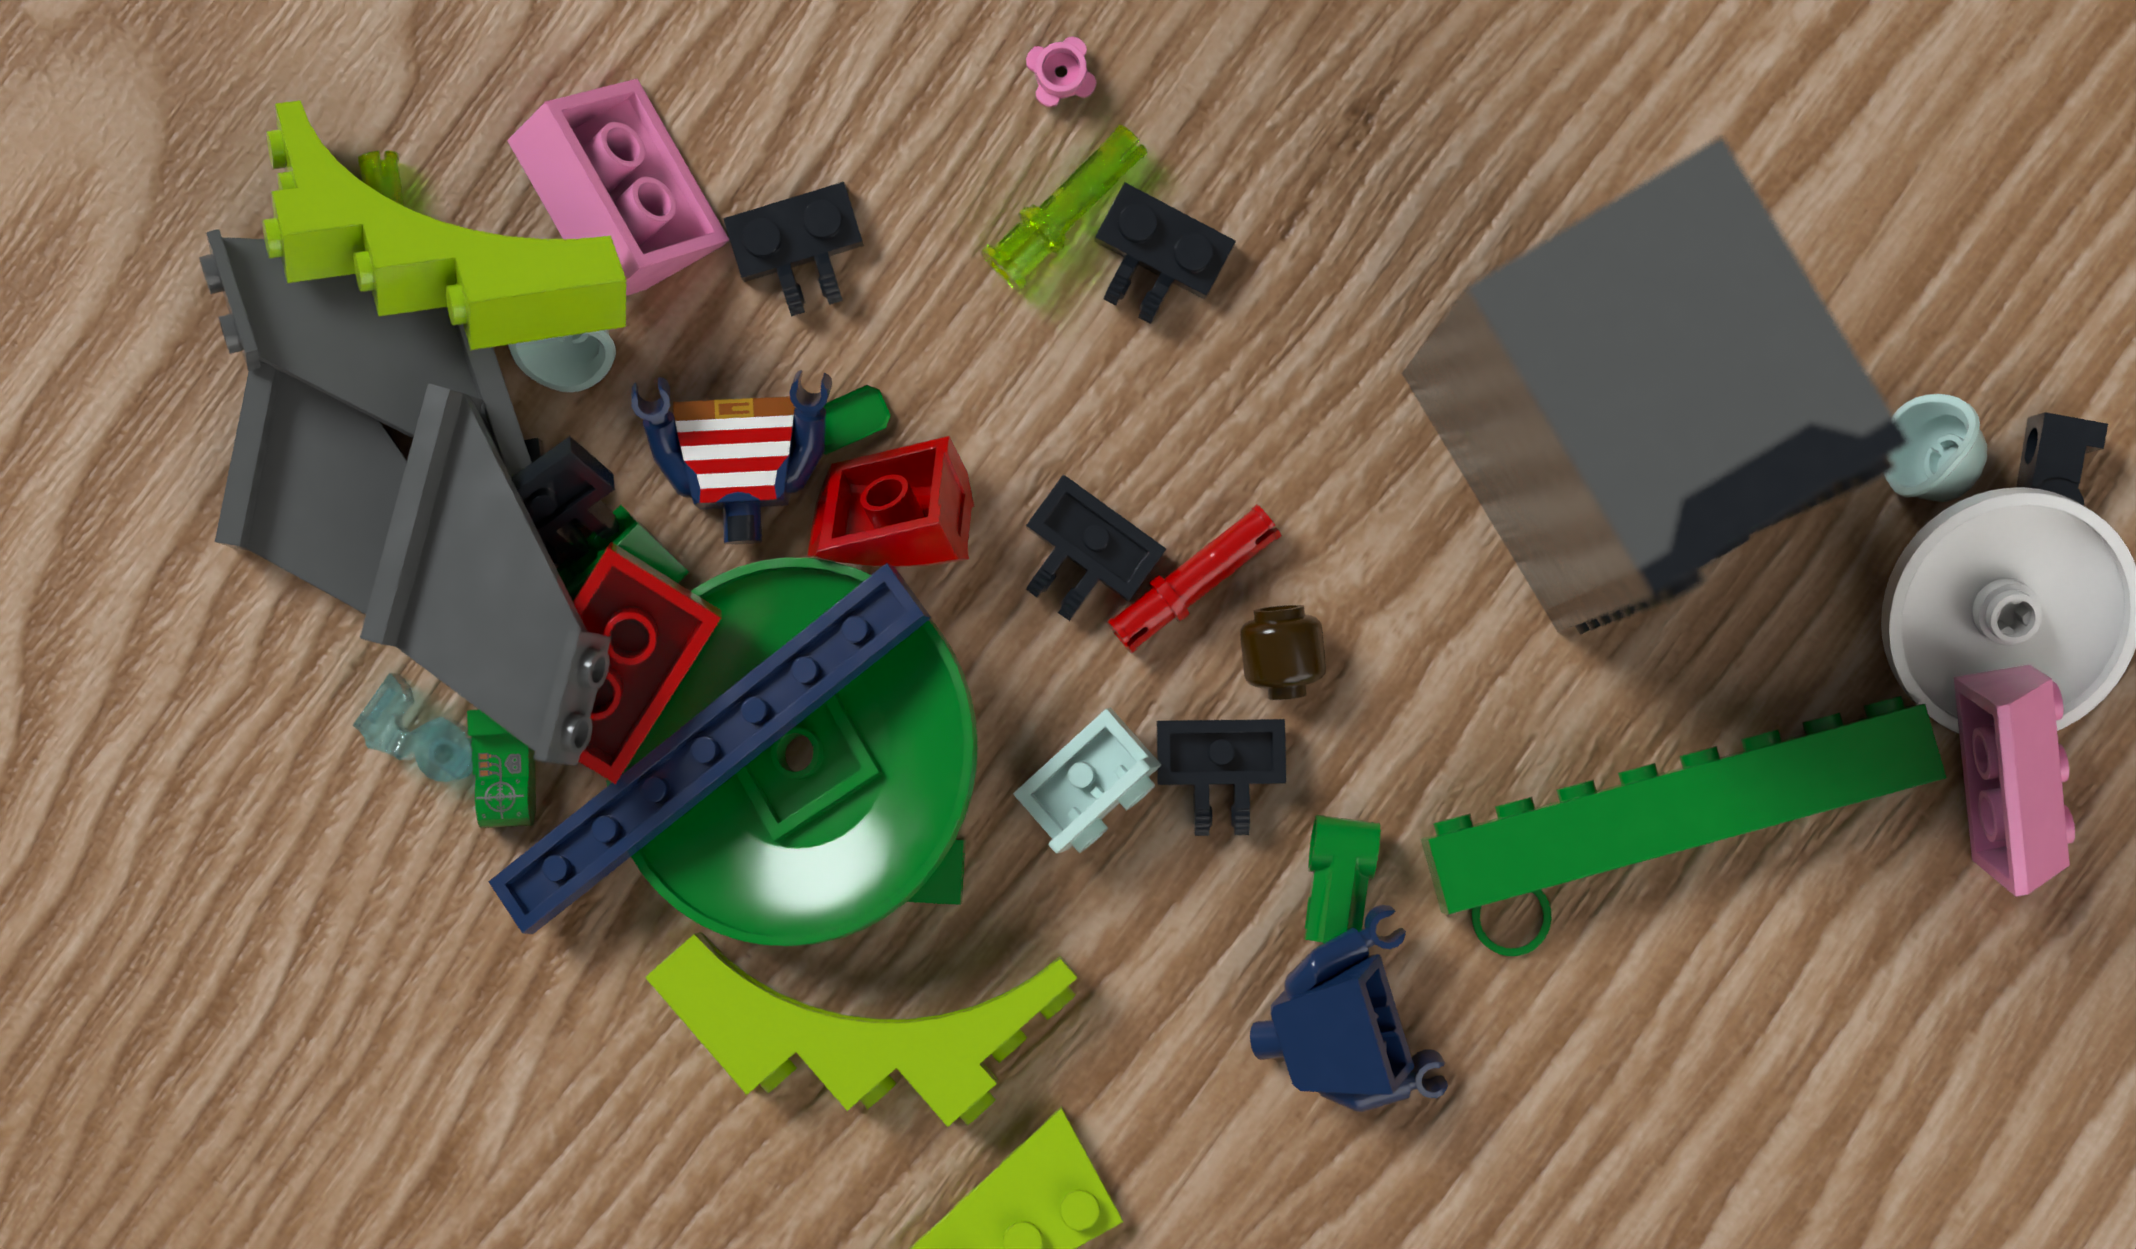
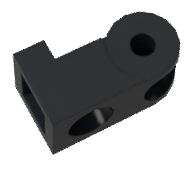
(2056, 452)

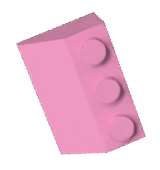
(616, 173)
(2014, 775)

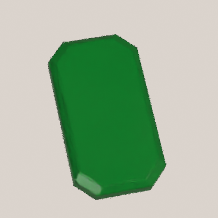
(854, 417)

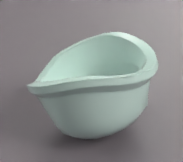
(566, 361)
(1943, 450)

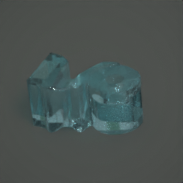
(438, 746)

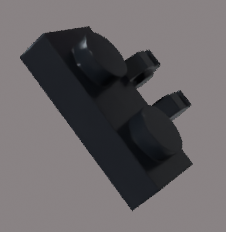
(795, 234)
(1163, 243)
(564, 487)
(1095, 540)
(1221, 753)

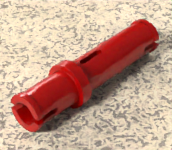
(1193, 579)

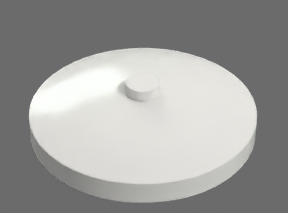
(2011, 586)

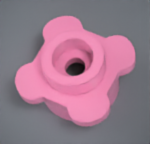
(1060, 54)

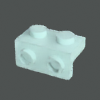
(1088, 781)

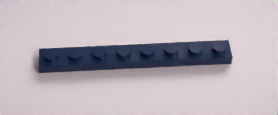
(709, 749)

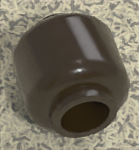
(1283, 651)

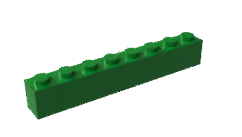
(1682, 807)

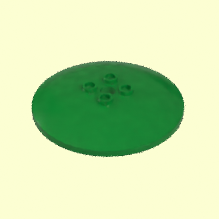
(870, 815)

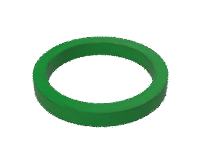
(1546, 923)

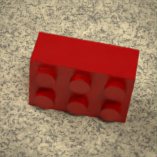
(653, 642)

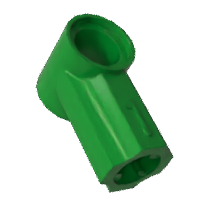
(1342, 863)

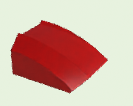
(895, 508)

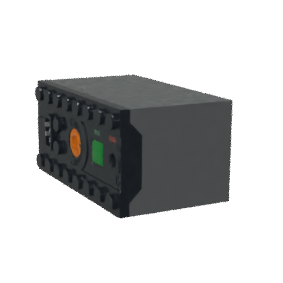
(1650, 393)

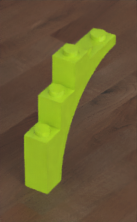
(490, 282)
(941, 1055)

